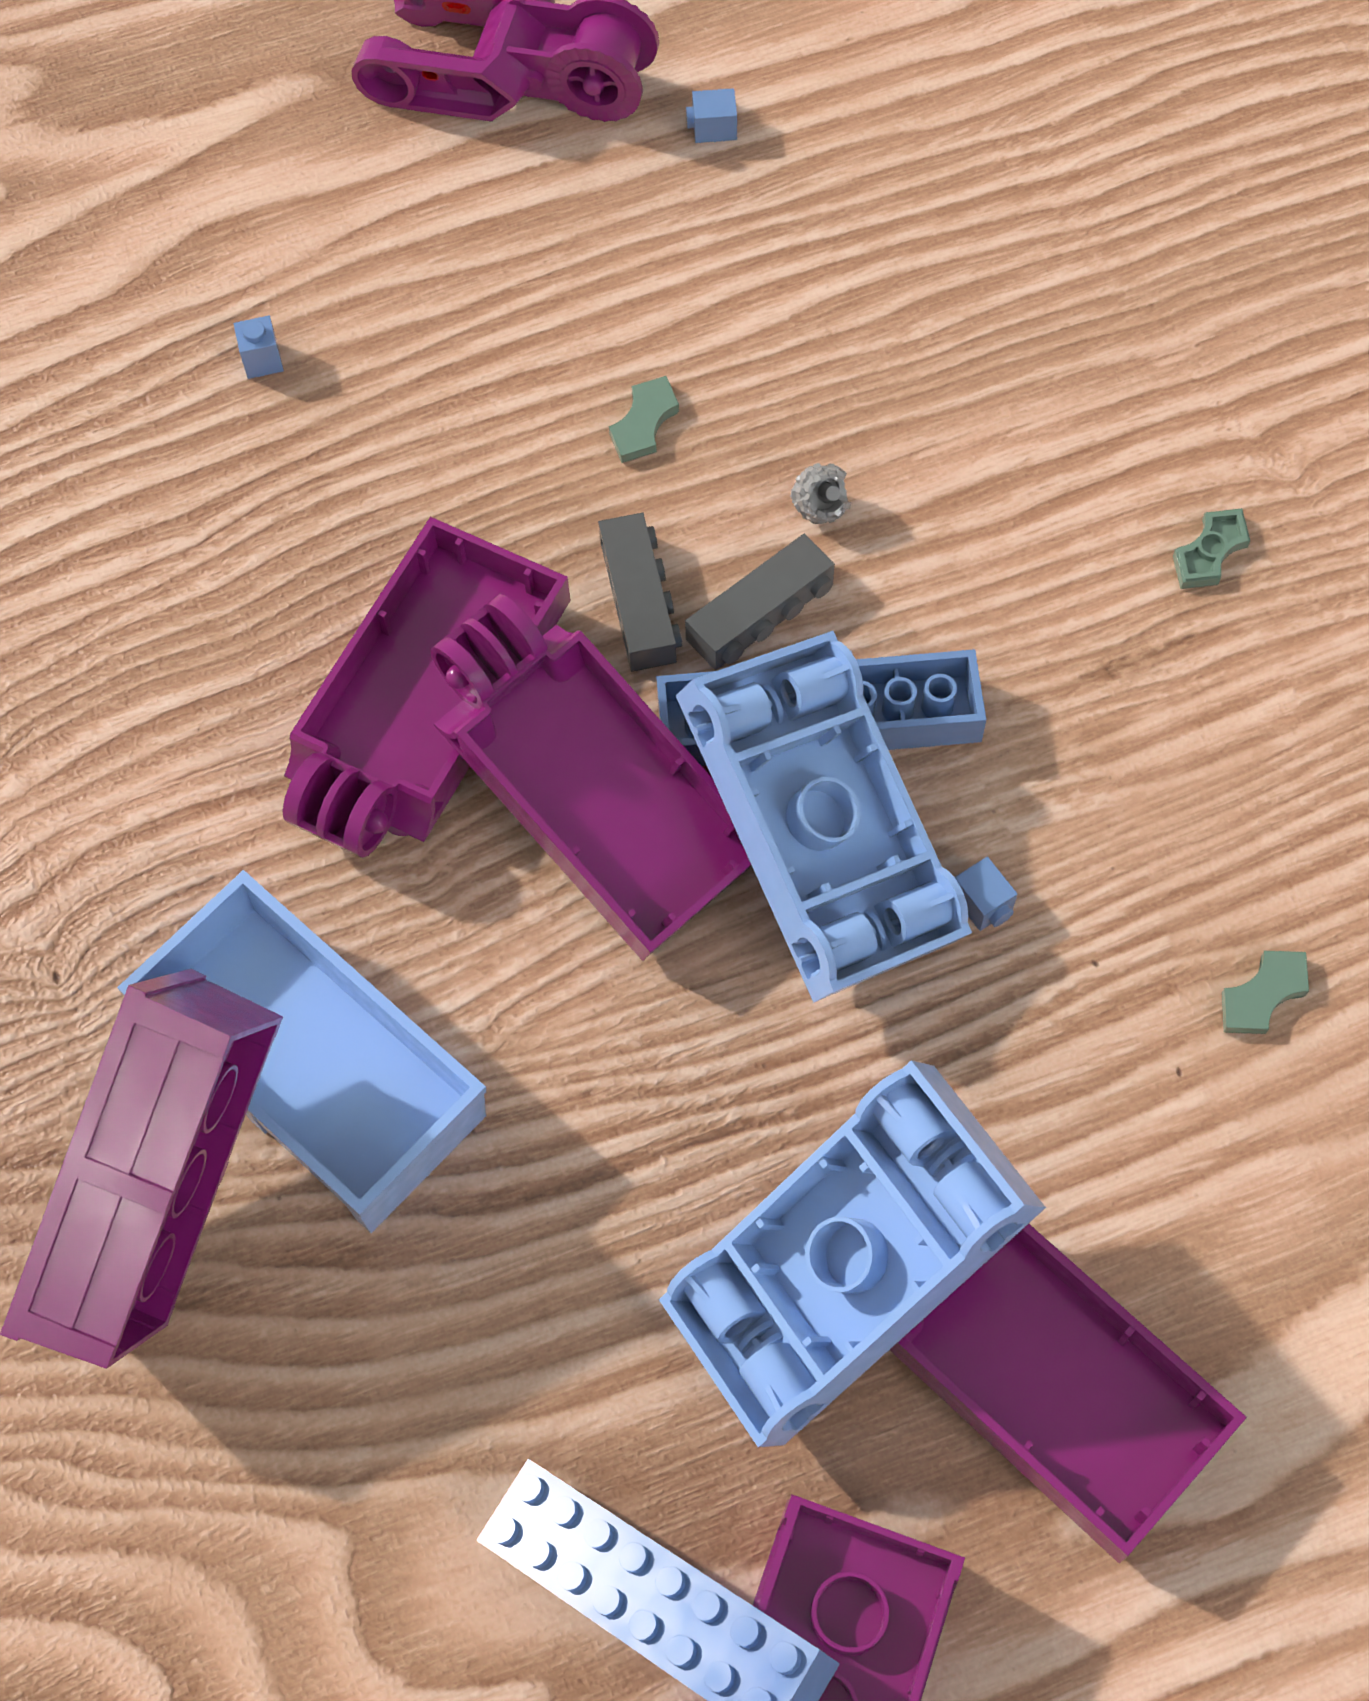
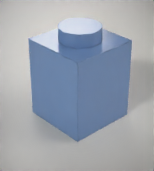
(713, 115)
(258, 347)
(987, 894)

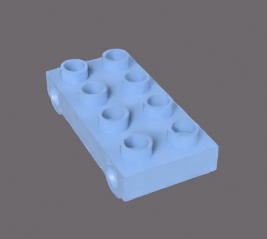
(823, 814)
(849, 1253)

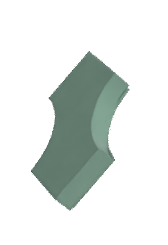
(651, 406)
(1201, 560)
(1279, 978)

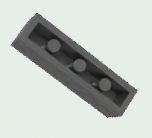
(638, 591)
(760, 602)

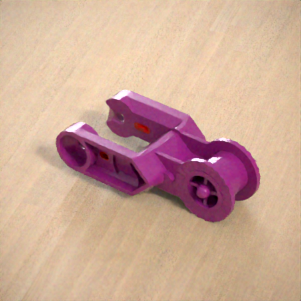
(528, 48)

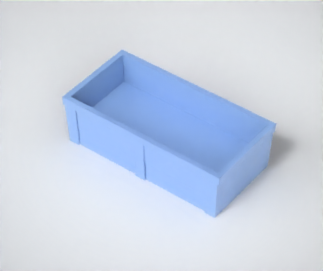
(348, 1074)

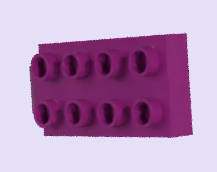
(368, 739)
(588, 772)
(1071, 1390)

